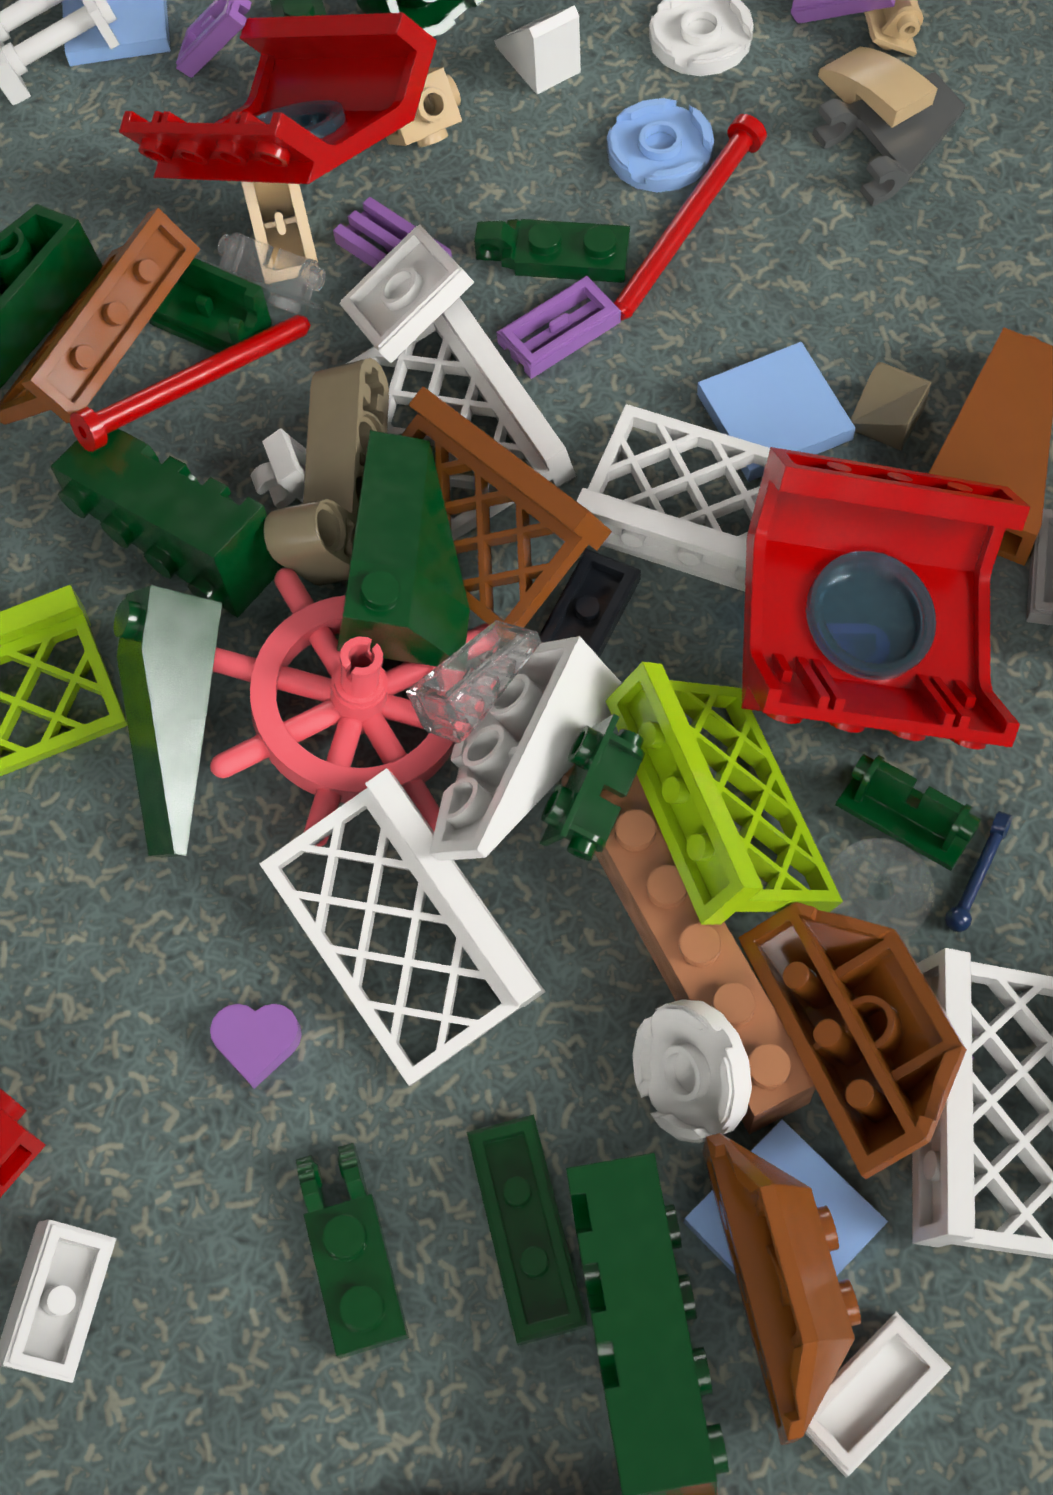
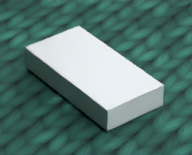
(874, 1393)

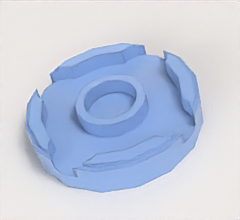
(660, 160)

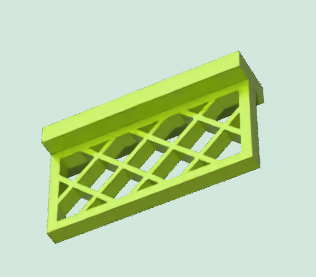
(38, 627)
(698, 811)

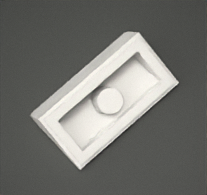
(55, 1300)

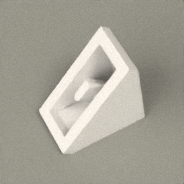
(544, 49)

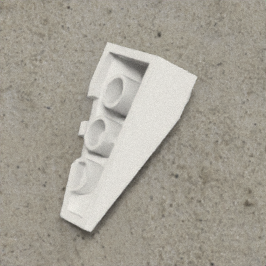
(521, 747)

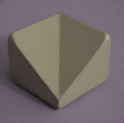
(890, 405)

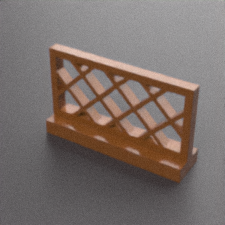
(102, 322)
(517, 484)

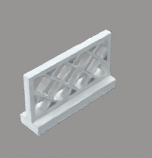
(499, 388)
(665, 538)
(449, 893)
(945, 1167)

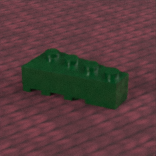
(42, 273)
(171, 518)
(642, 1330)

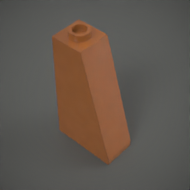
(1007, 431)

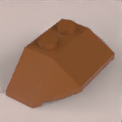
(860, 1027)
(785, 1280)

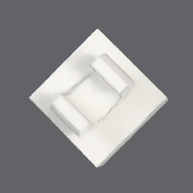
(284, 472)

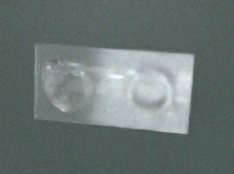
(288, 282)

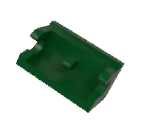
(212, 308)

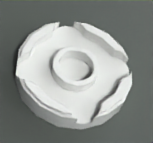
(703, 45)
(692, 1070)

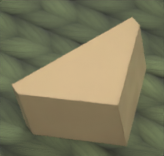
(279, 218)

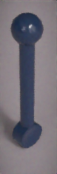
(958, 917)

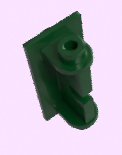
(577, 808)
(922, 821)

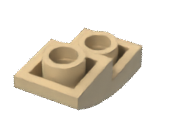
(881, 81)

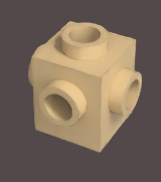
(434, 114)

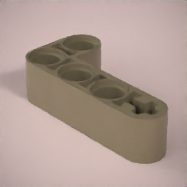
(319, 533)

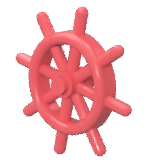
(354, 699)

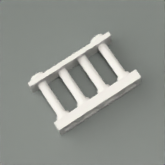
(16, 58)

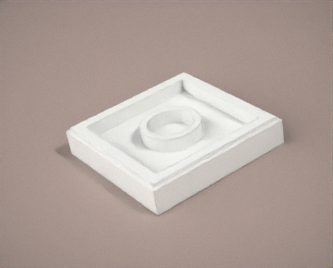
(405, 293)

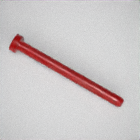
(745, 136)
(92, 426)

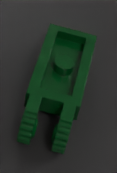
(351, 1260)

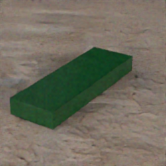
(526, 1230)

